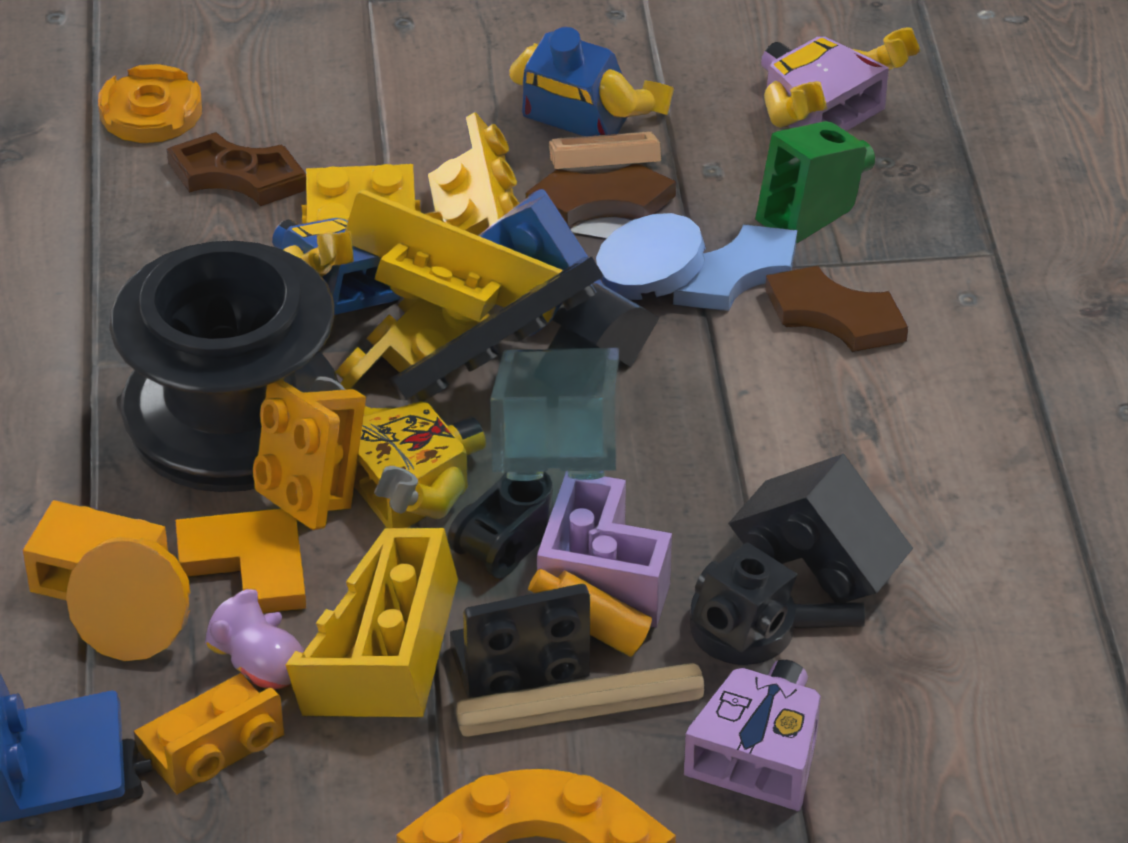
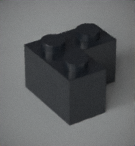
(830, 523)

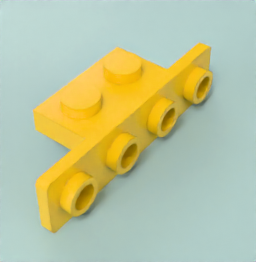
(478, 184)
(441, 261)
(406, 340)

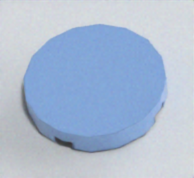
(651, 255)

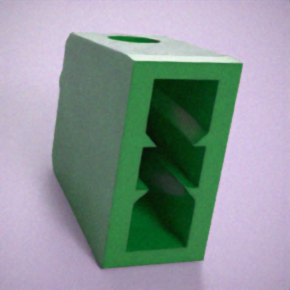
(811, 177)

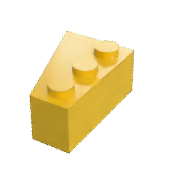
(385, 633)

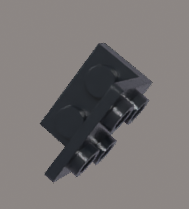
(524, 642)

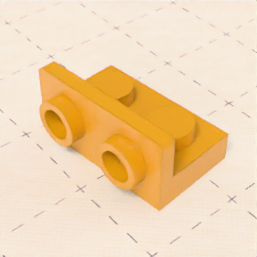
(211, 732)

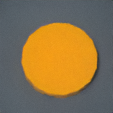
(150, 104)
(128, 598)

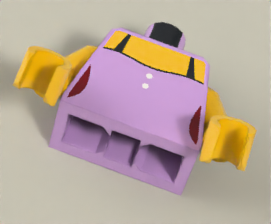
(831, 80)

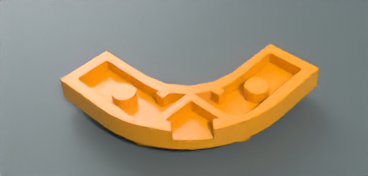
(532, 805)

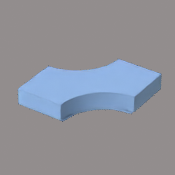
(739, 267)

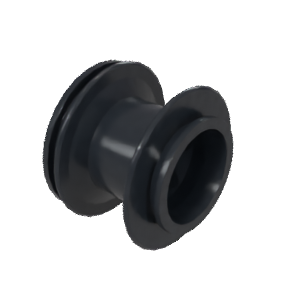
(205, 343)

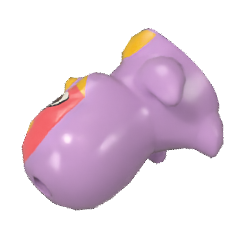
(253, 640)

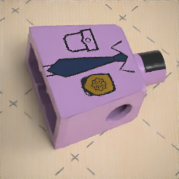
(757, 735)

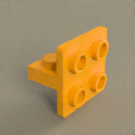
(309, 450)

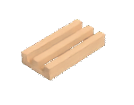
(604, 150)

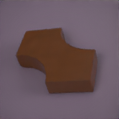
(219, 164)
(620, 193)
(854, 316)

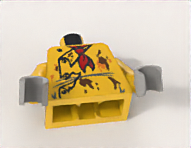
(411, 460)

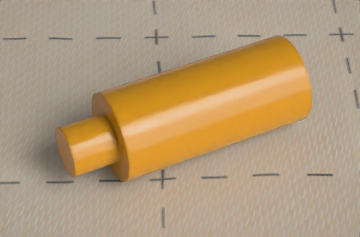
(610, 618)

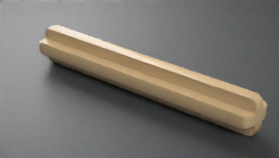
(580, 699)

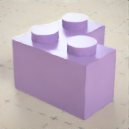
(595, 545)

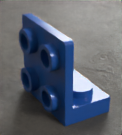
(59, 753)

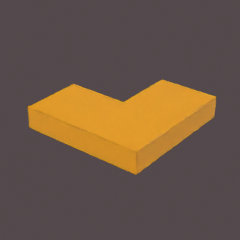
(257, 544)

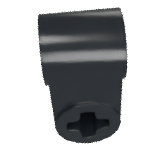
(504, 523)

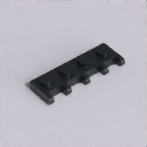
(518, 318)

